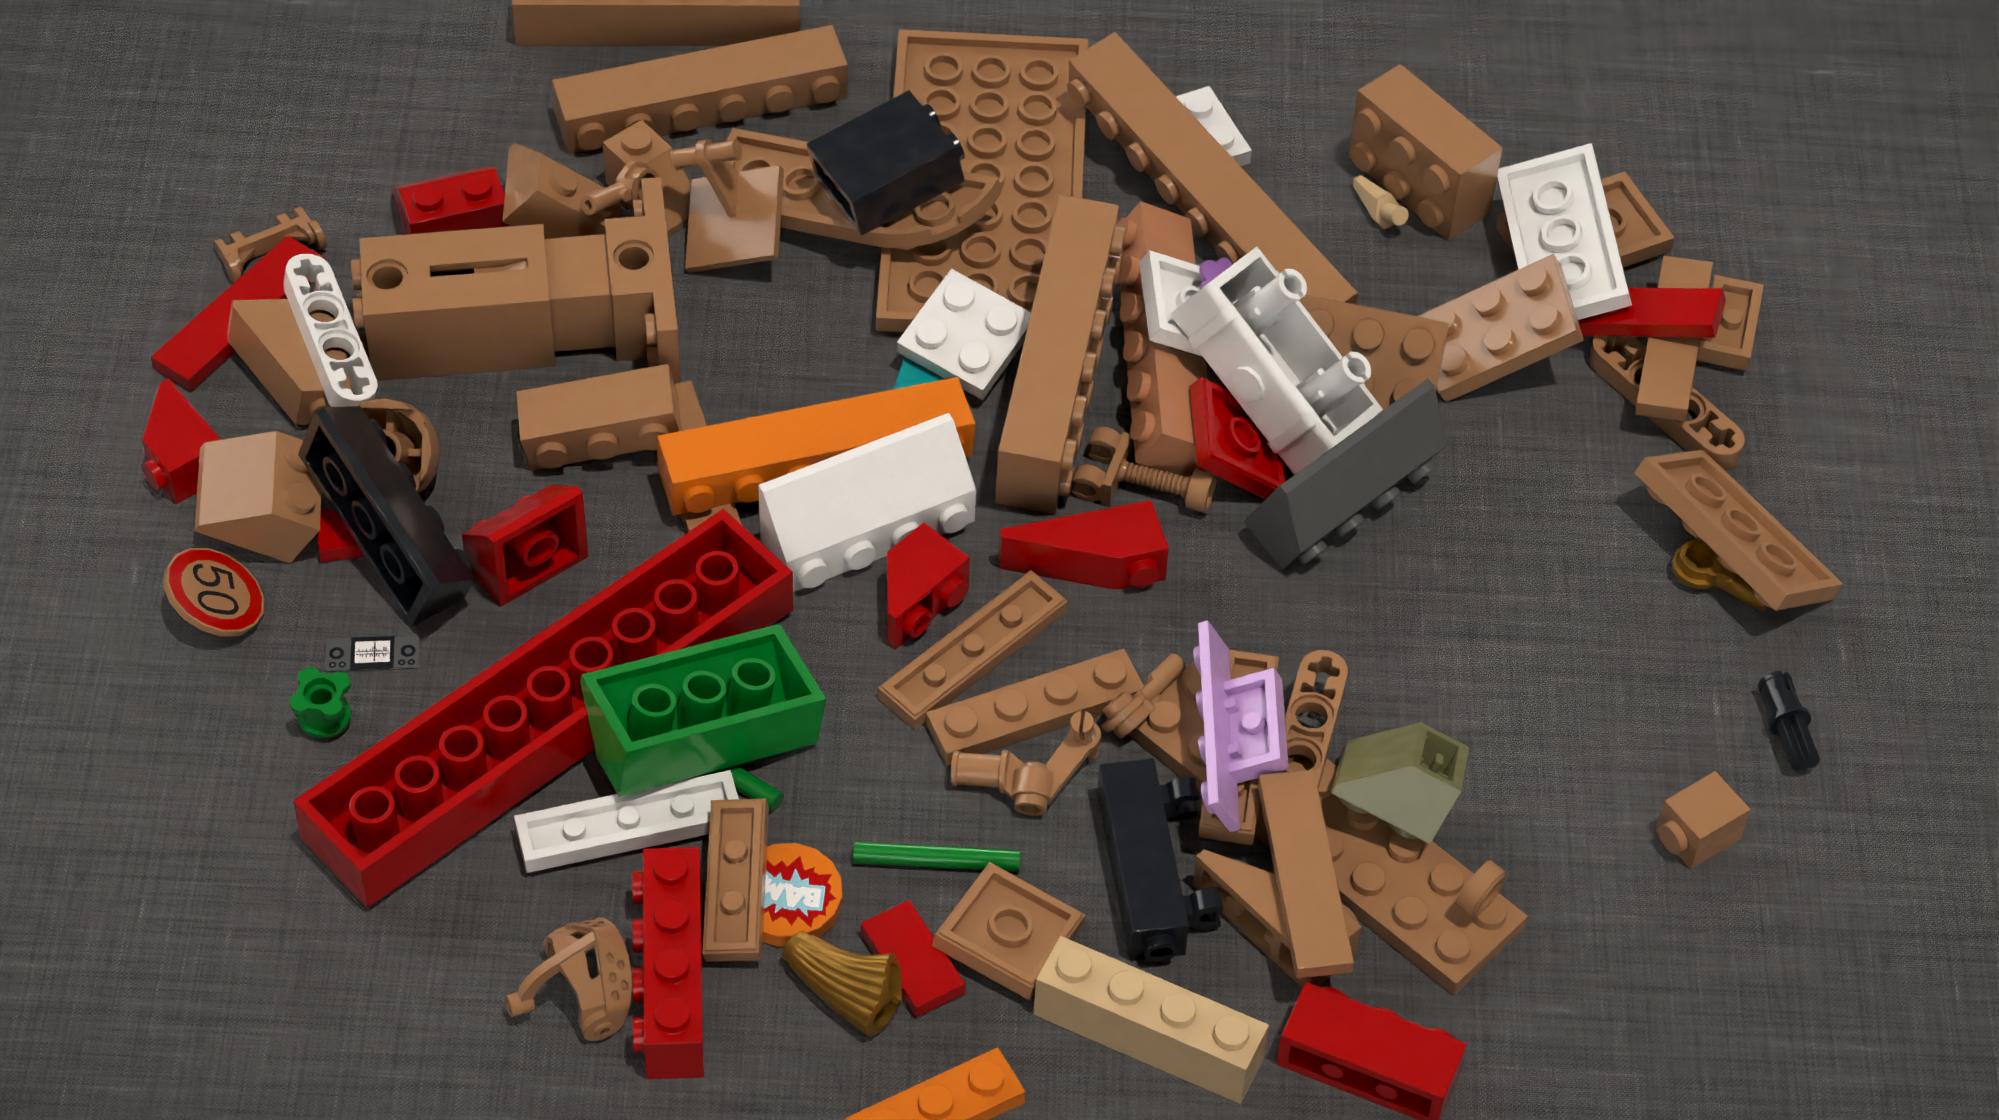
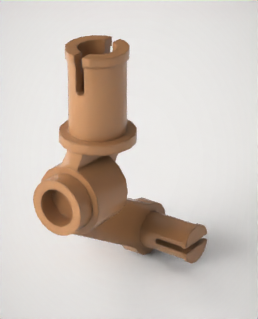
(1031, 783)

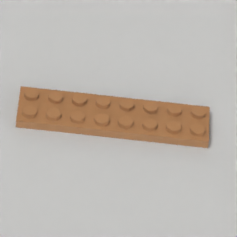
(1388, 881)

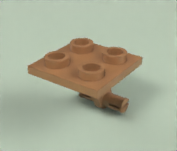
(730, 212)

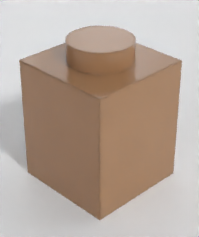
(1702, 820)

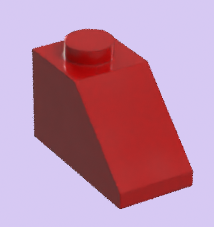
(174, 443)

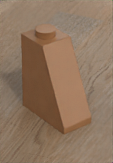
(275, 351)

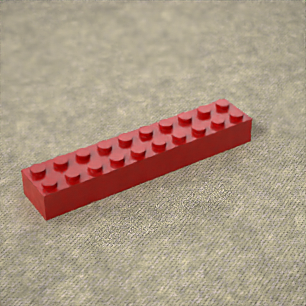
(527, 712)

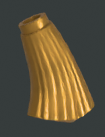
(854, 985)

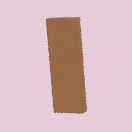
(736, 880)

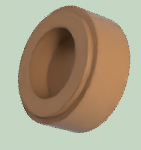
(1482, 888)

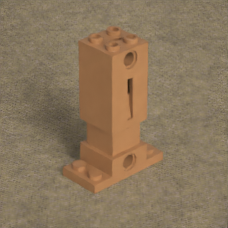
(517, 298)

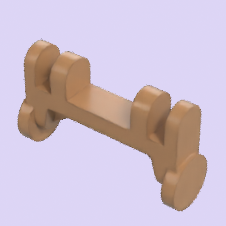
(244, 249)

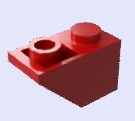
(922, 580)

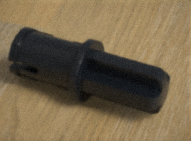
(1789, 720)

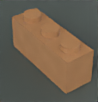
(597, 416)

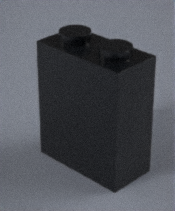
(887, 161)

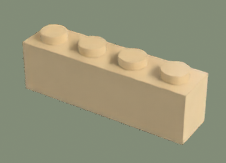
(1150, 1019)

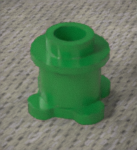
(321, 703)

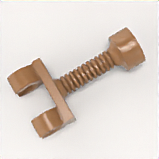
(1116, 449)

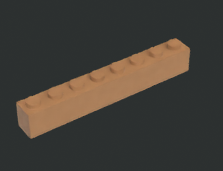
(1193, 166)

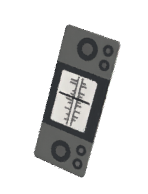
(372, 653)

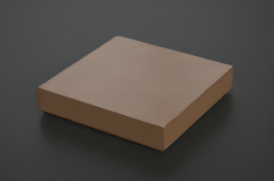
(1006, 929)

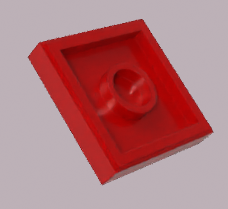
(1230, 441)

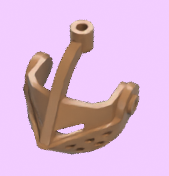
(601, 1000)

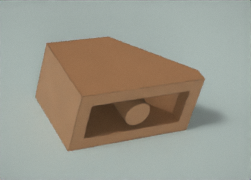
(645, 145)

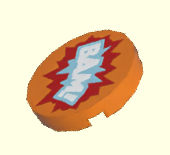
(800, 893)

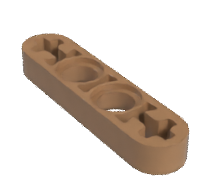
(1688, 434)
(1315, 741)

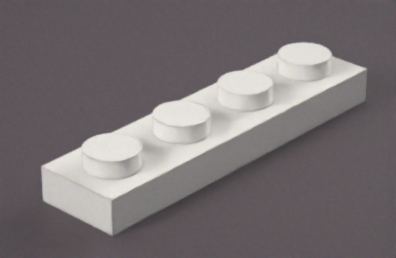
(620, 823)

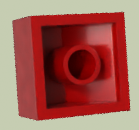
(452, 202)
(528, 542)

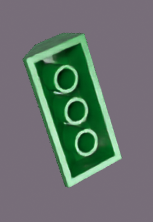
(701, 709)

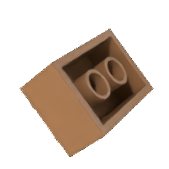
(1424, 152)

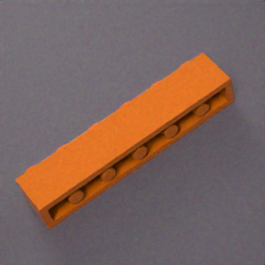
(731, 458)

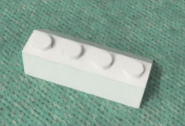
(867, 501)

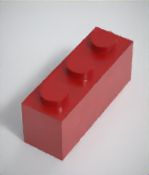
(1371, 1053)

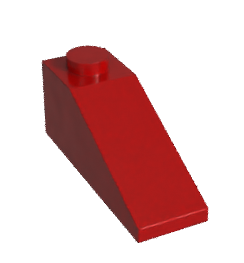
(1094, 548)

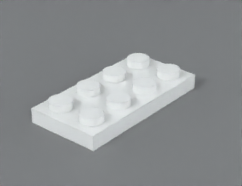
(1562, 210)

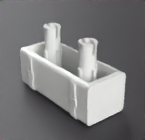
(1278, 359)

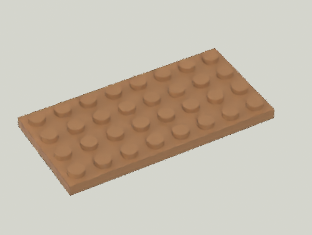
(1015, 124)

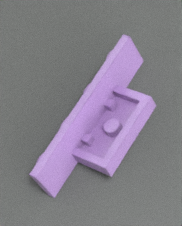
(1241, 726)

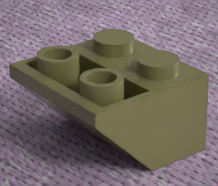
(1403, 778)

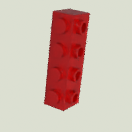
(672, 963)

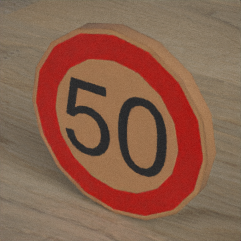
(213, 592)

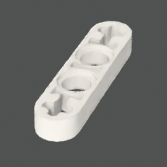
(325, 335)

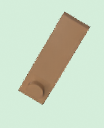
(1255, 908)

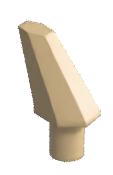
(1380, 203)

